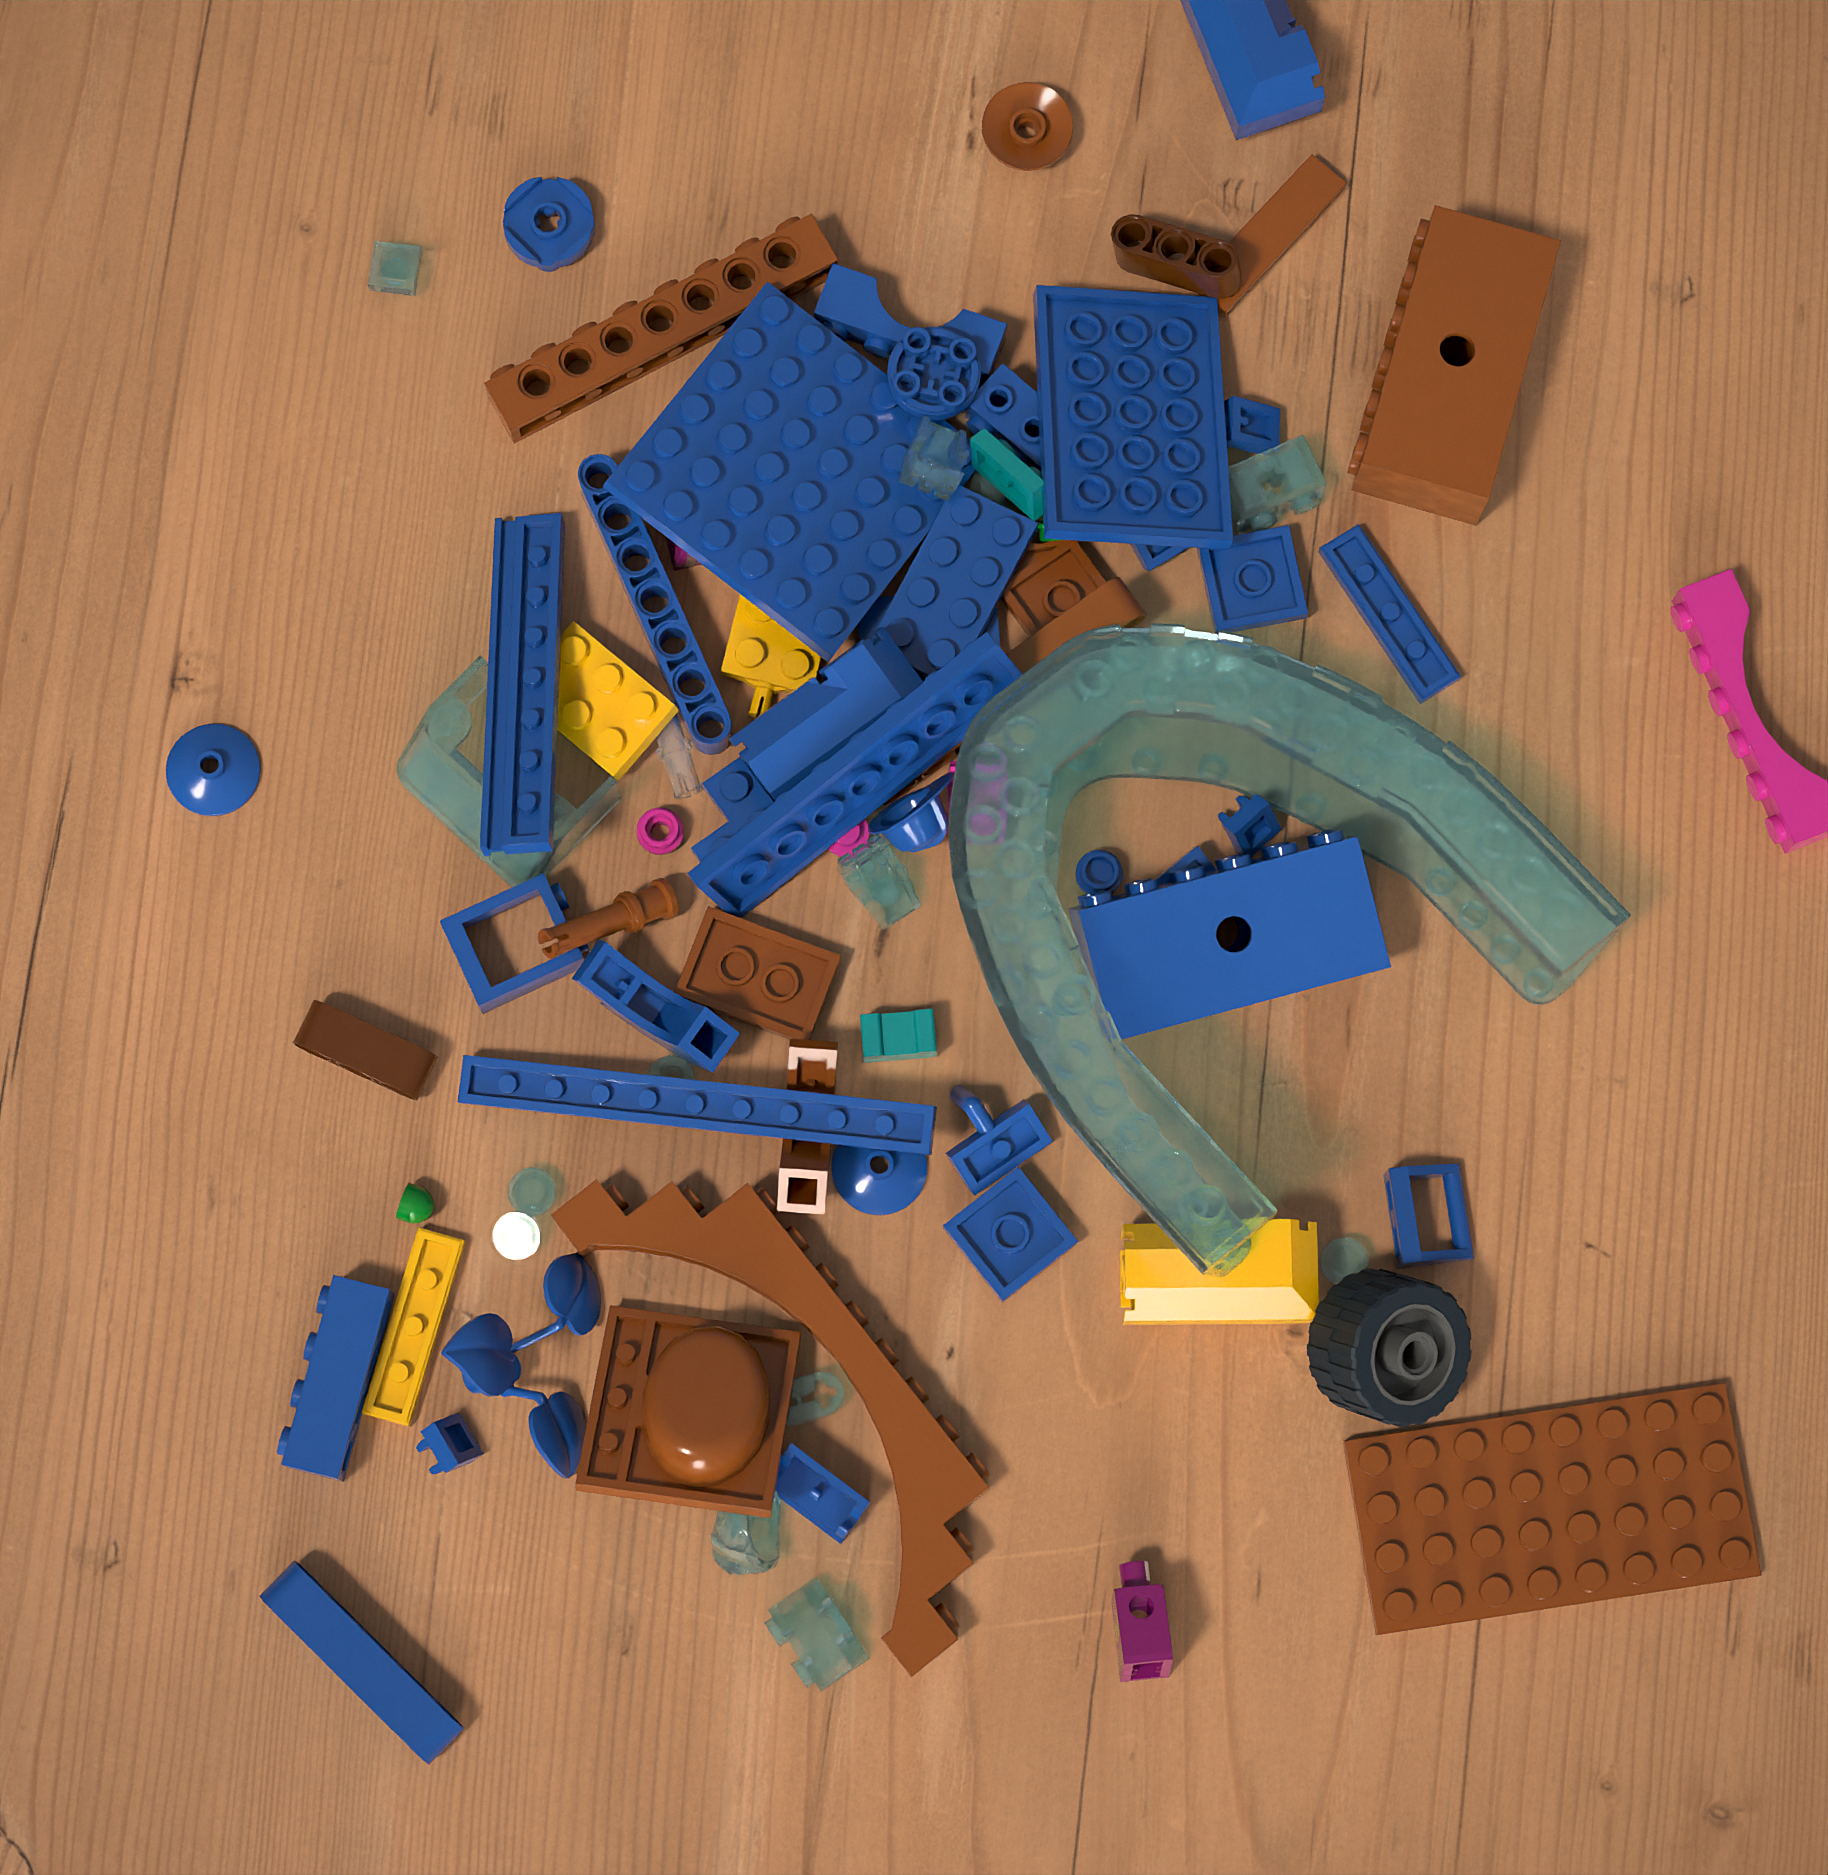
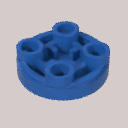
(933, 372)

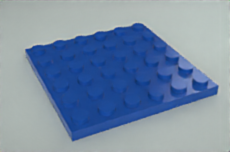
(785, 472)

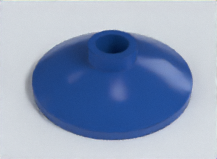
(217, 791)
(877, 1192)

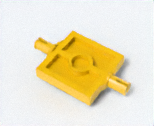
(765, 656)

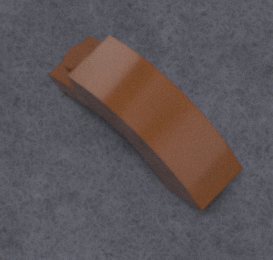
(802, 1163)

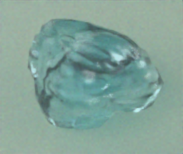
(746, 1542)

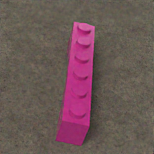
(1715, 622)

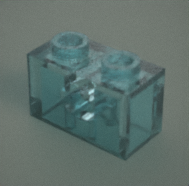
(1286, 466)

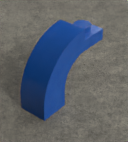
(654, 1009)

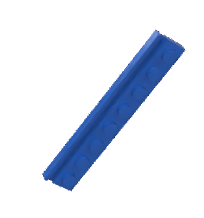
(523, 685)

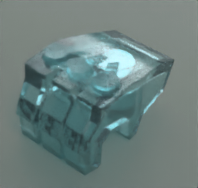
(934, 459)
(879, 881)

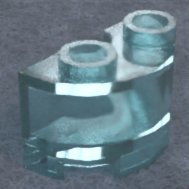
(816, 1634)

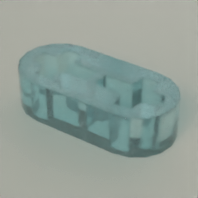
(812, 1410)

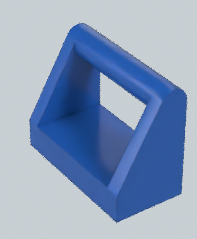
(1404, 1220)

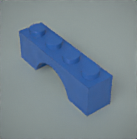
(854, 312)

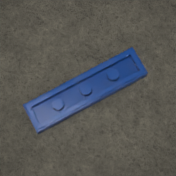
(1389, 614)

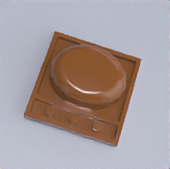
(689, 1411)

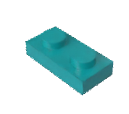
(1006, 472)

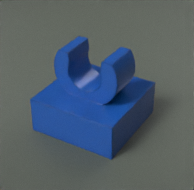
(1251, 825)
(450, 1443)

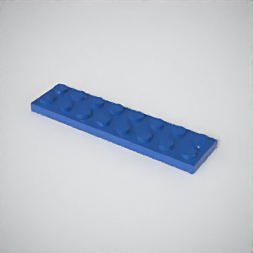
(854, 780)

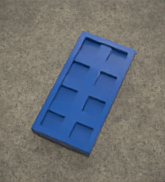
(956, 579)

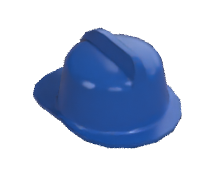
(915, 819)

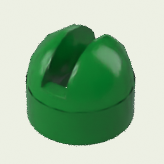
(415, 1204)

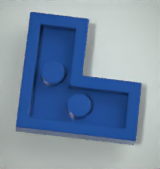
(738, 799)

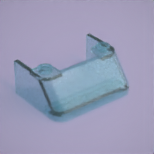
(453, 786)

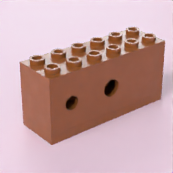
(1466, 303)

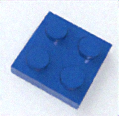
(1253, 581)
(1010, 1234)

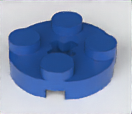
(548, 197)

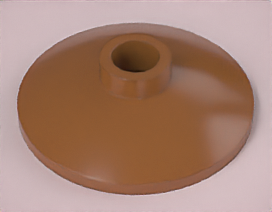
(1031, 107)

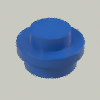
(1098, 872)

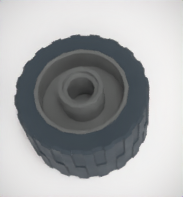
(1389, 1347)

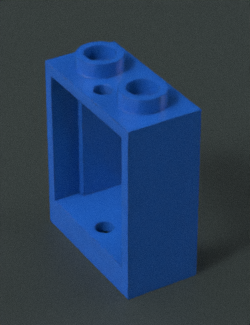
(528, 981)

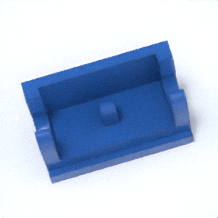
(818, 1494)

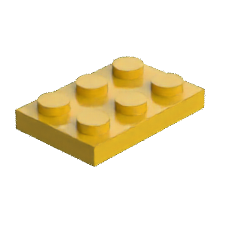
(606, 704)

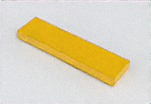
(413, 1327)

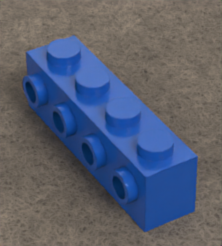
(1009, 412)

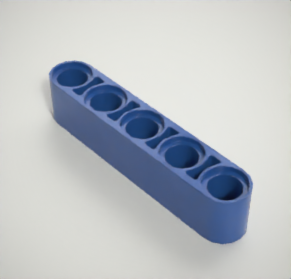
(361, 1662)

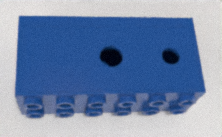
(1299, 920)

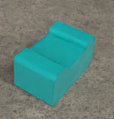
(898, 1036)

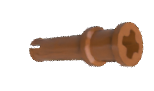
(626, 913)

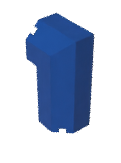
(1256, 62)
(824, 716)

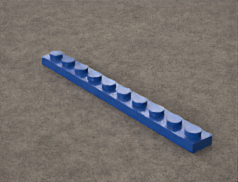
(698, 1104)

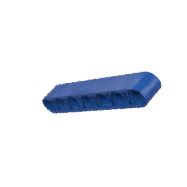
(660, 625)

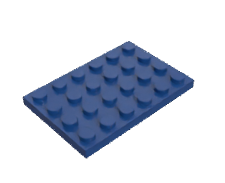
(1131, 418)

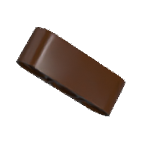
(1162, 241)
(365, 1050)

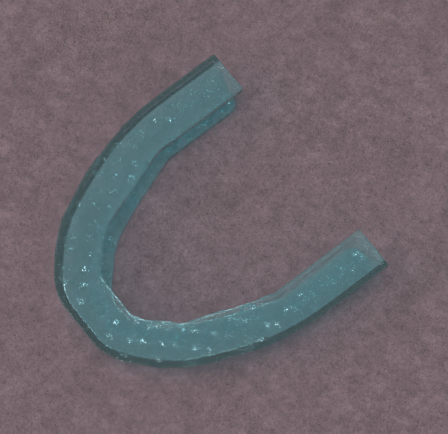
(1256, 724)

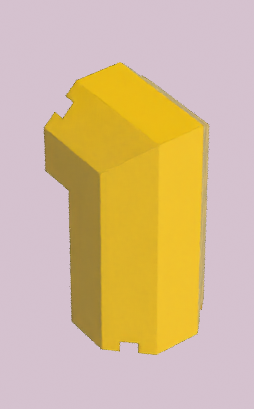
(1269, 1287)

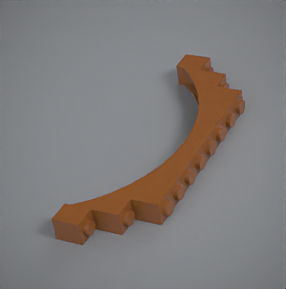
(754, 1249)

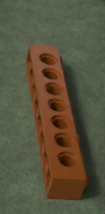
(650, 350)

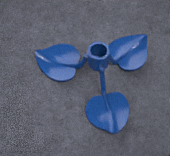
(489, 1366)

